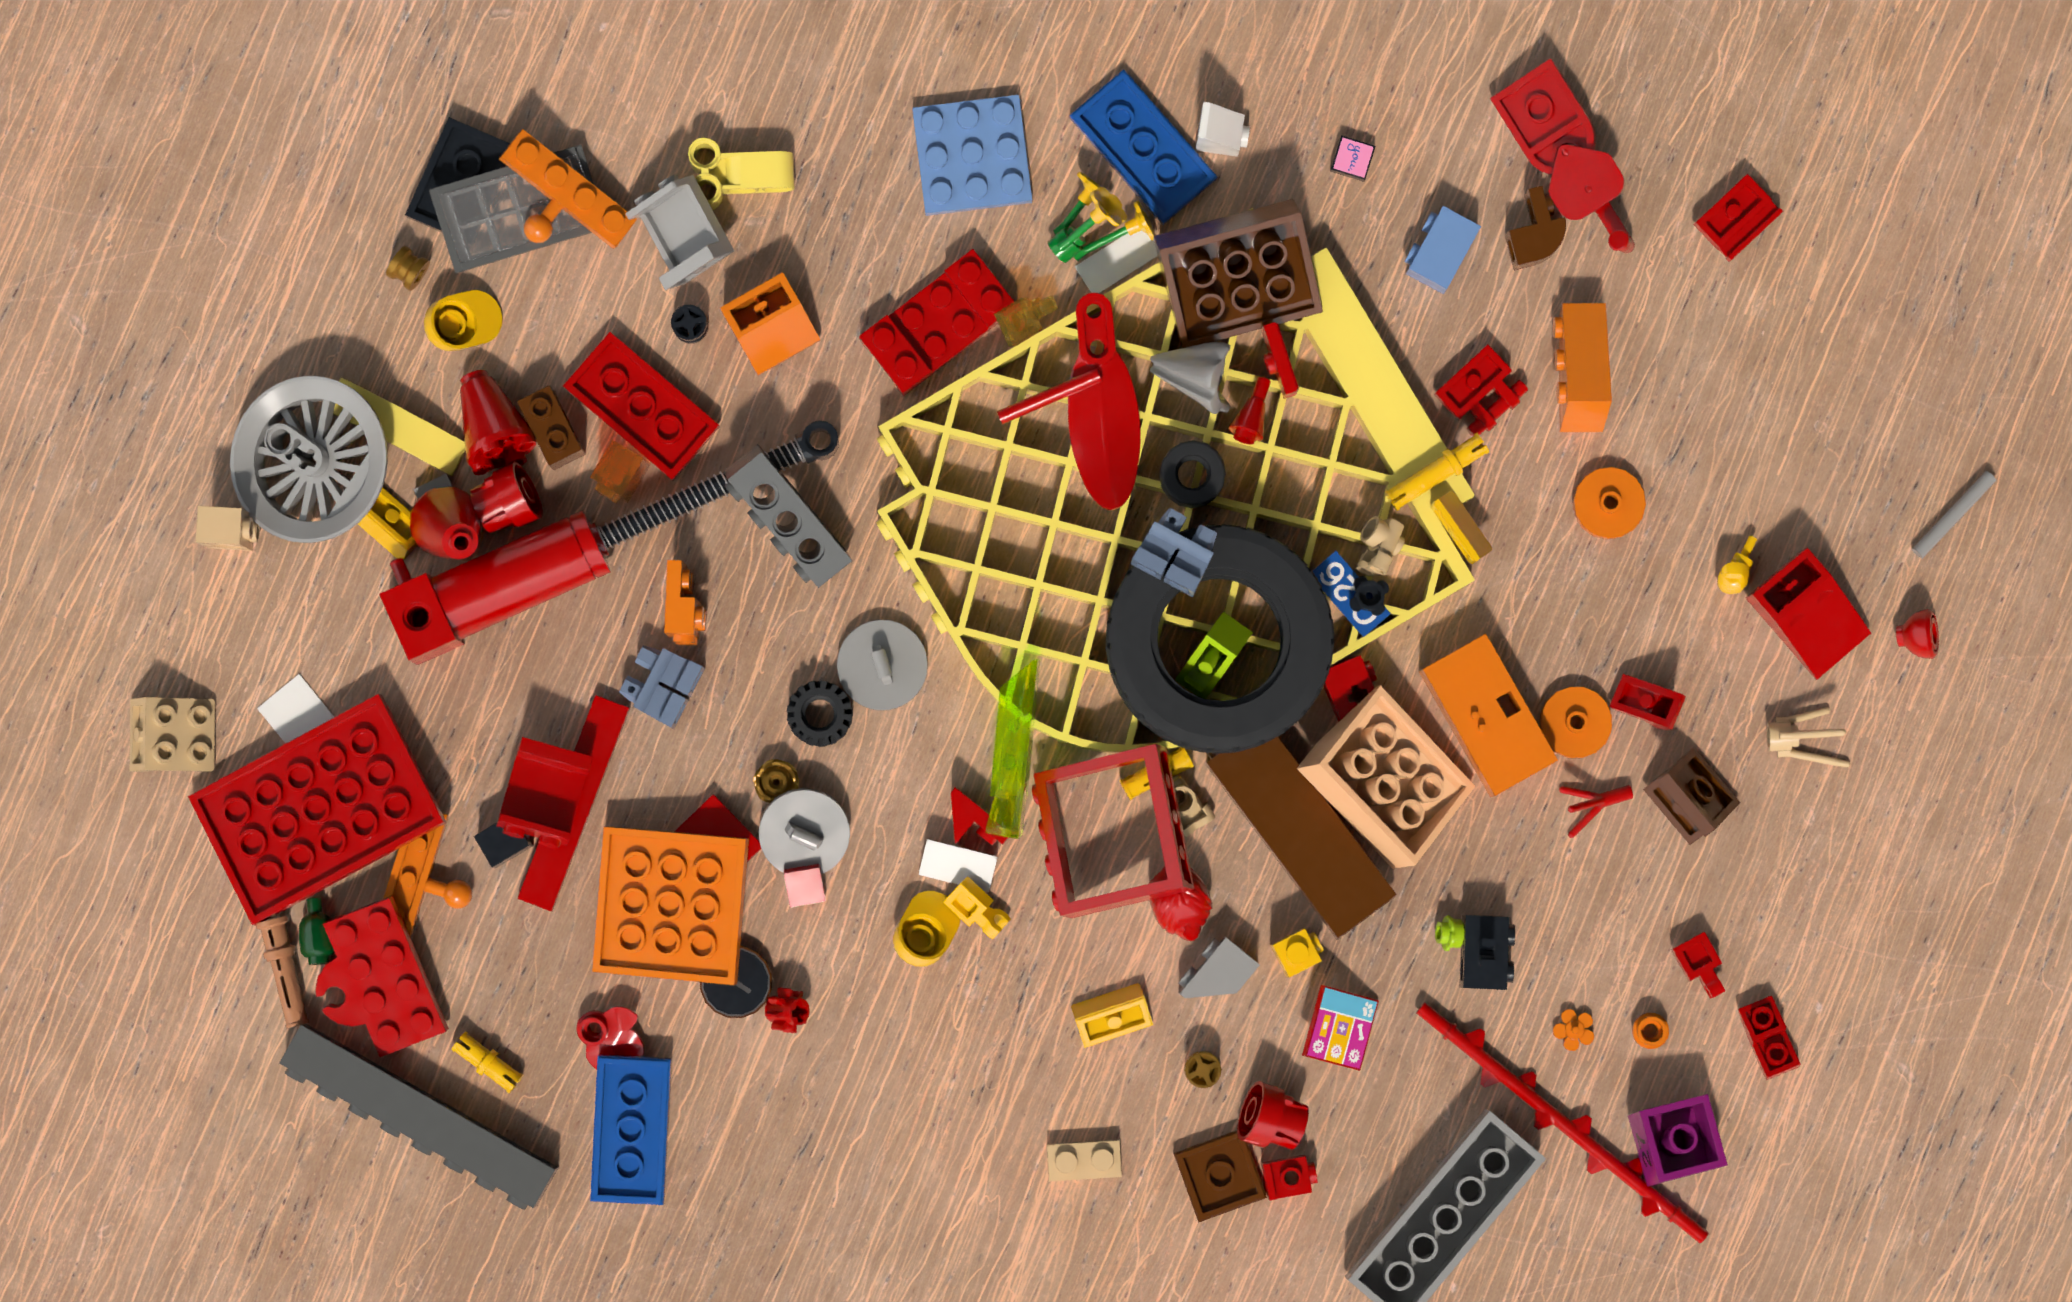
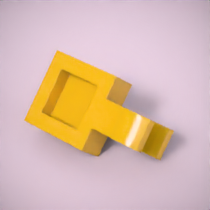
(973, 904)

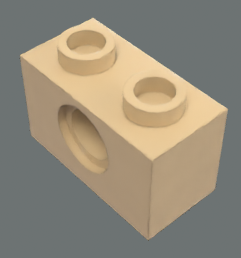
(226, 528)

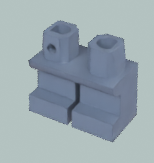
(1164, 541)
(666, 669)

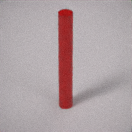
(1049, 396)

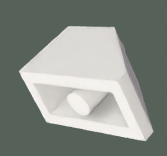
(1221, 130)

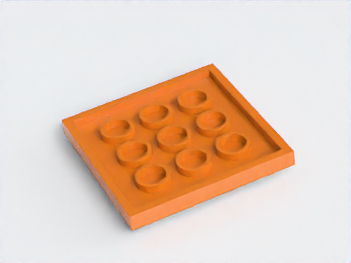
(670, 905)

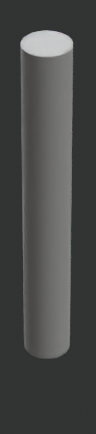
(1954, 514)

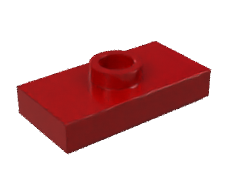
(1277, 360)

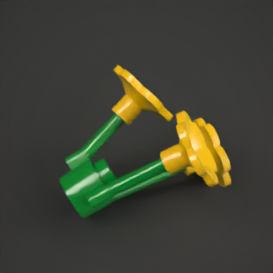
(1069, 241)

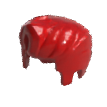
(1185, 911)

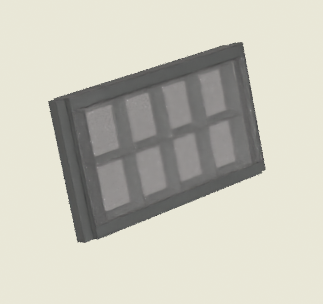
(487, 214)

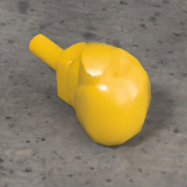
(1735, 575)

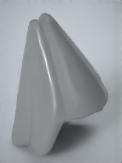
(1195, 372)

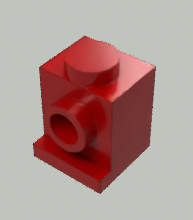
(1274, 1177)

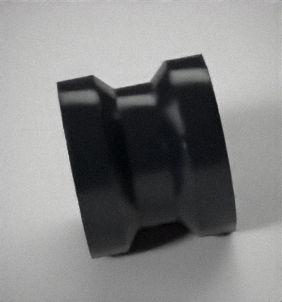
(687, 317)

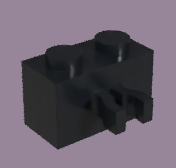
(1485, 952)

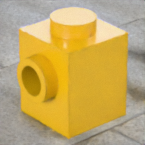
(1297, 952)

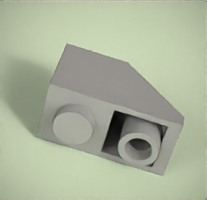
(1221, 973)

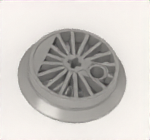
(263, 435)

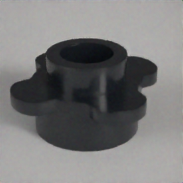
(1378, 590)

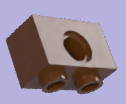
(551, 427)

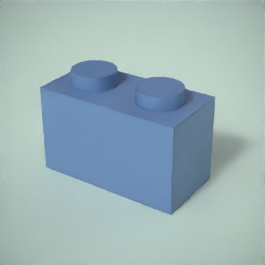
(1442, 249)

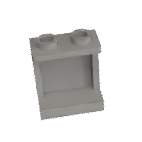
(682, 229)

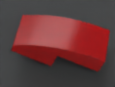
(1768, 1037)

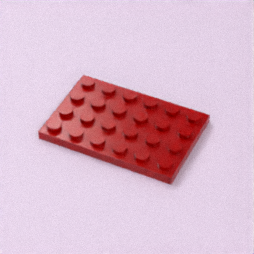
(317, 809)

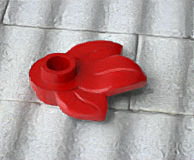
(615, 1035)

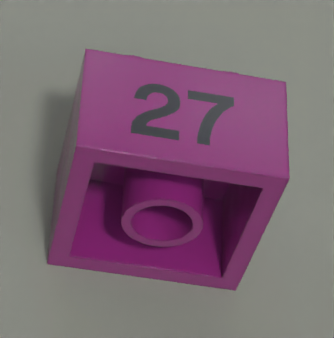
(1677, 1140)

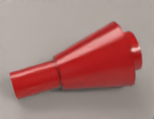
(1249, 422)

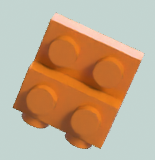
(682, 614)

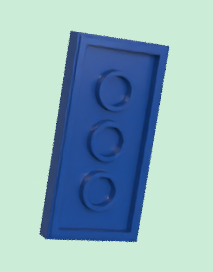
(1143, 147)
(630, 1129)

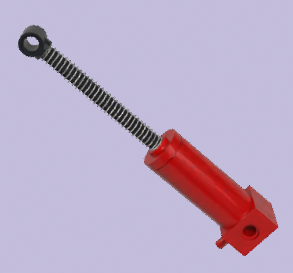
(544, 563)

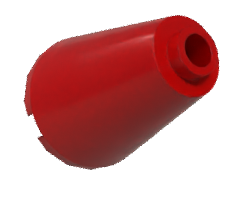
(445, 523)

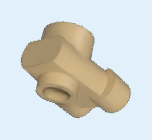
(1383, 541)
(1192, 811)

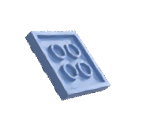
(972, 155)

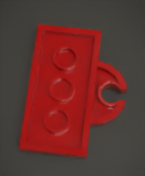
(379, 978)

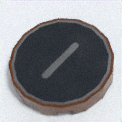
(748, 994)

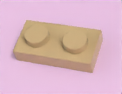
(1084, 1160)

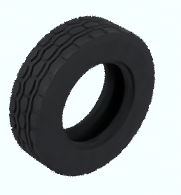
(1237, 723)

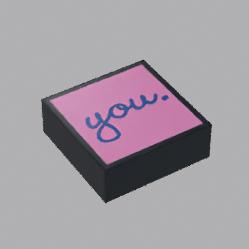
(1352, 158)

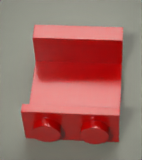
(543, 792)

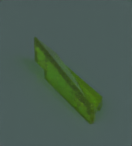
(1013, 752)

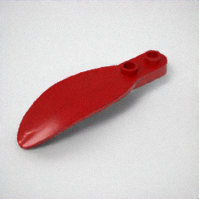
(1105, 415)

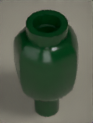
(312, 934)

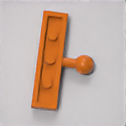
(566, 191)
(412, 878)

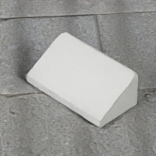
(956, 863)

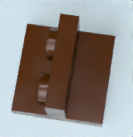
(1692, 796)

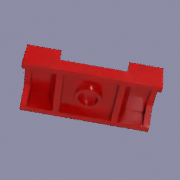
(937, 322)

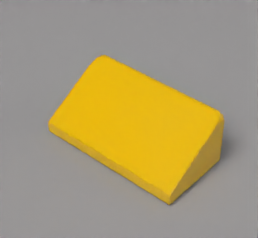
(390, 525)
(1461, 527)
(1111, 1015)

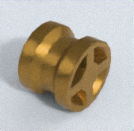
(407, 268)
(1210, 1072)

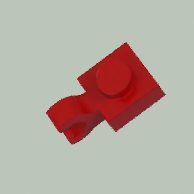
(1698, 959)

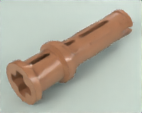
(279, 953)

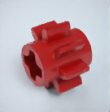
(787, 1010)

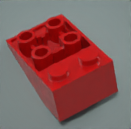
(1809, 613)

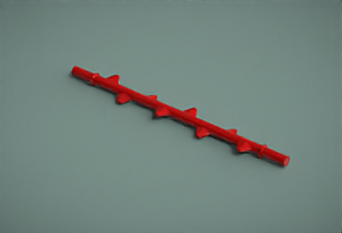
(1548, 1115)

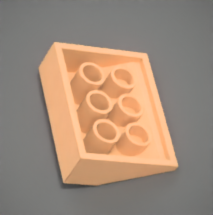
(1387, 779)

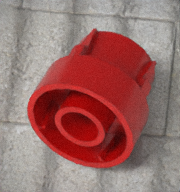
(506, 499)
(1271, 1117)

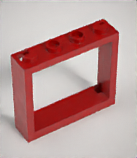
(1168, 822)

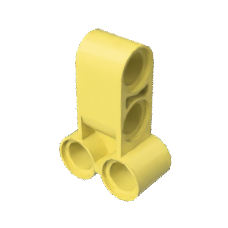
(742, 171)

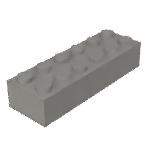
(1447, 1214)

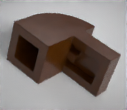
(1541, 239)

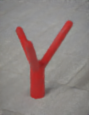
(1598, 802)

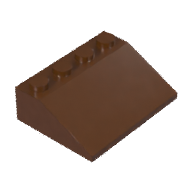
(1238, 273)

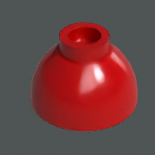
(1920, 634)

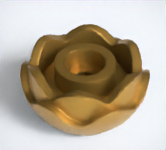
(773, 770)

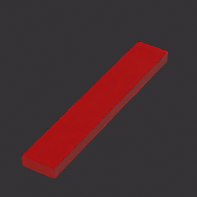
(550, 864)

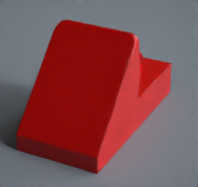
(1647, 702)
(965, 813)

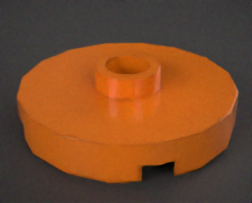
(1590, 507)
(1556, 725)

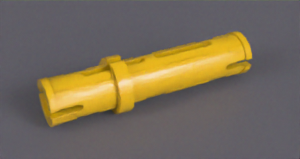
(1437, 471)

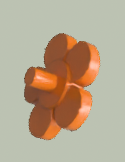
(1574, 1029)

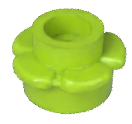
(1449, 933)

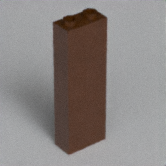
(1303, 834)

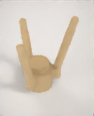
(1784, 736)

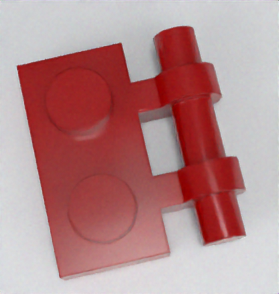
(1473, 383)

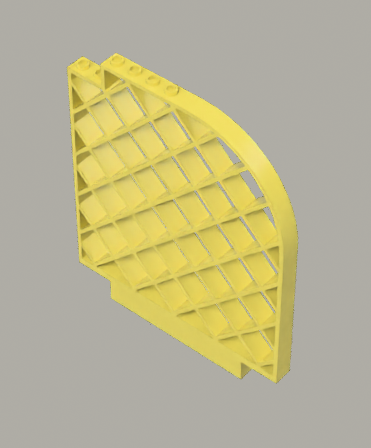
(1370, 388)

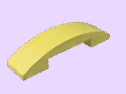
(412, 433)

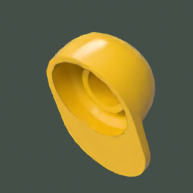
(463, 320)
(925, 929)

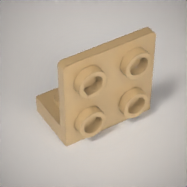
(172, 734)

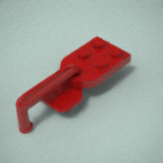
(1543, 121)

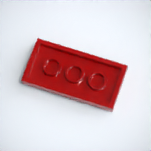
(641, 406)

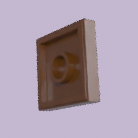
(1219, 1175)

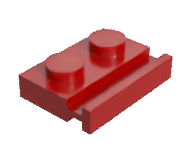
(1738, 217)

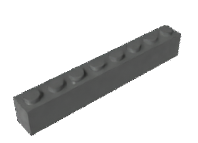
(418, 1116)

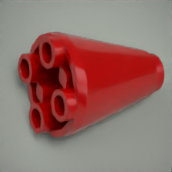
(492, 425)

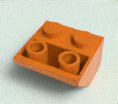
(770, 323)

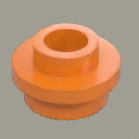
(1658, 1039)

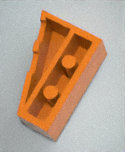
(1583, 367)

